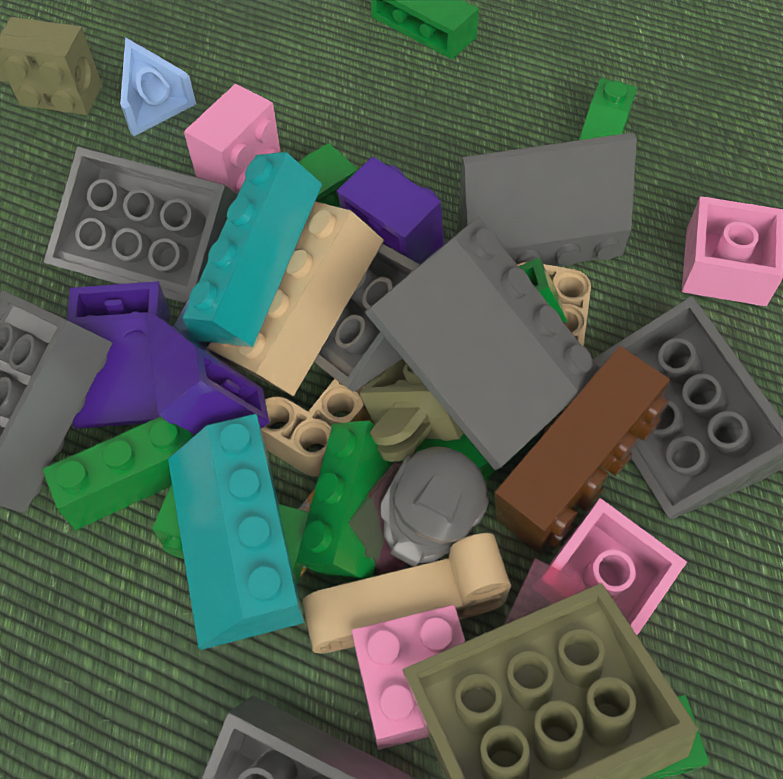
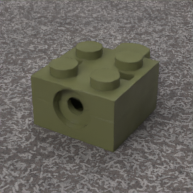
(48, 65)
(404, 413)

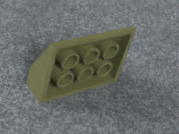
(552, 699)

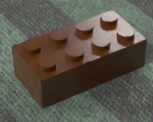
(580, 450)

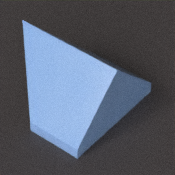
(152, 89)

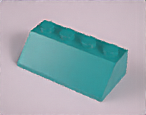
(252, 251)
(233, 534)

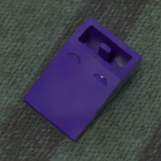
(395, 209)
(196, 384)
(125, 385)

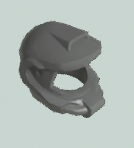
(432, 504)

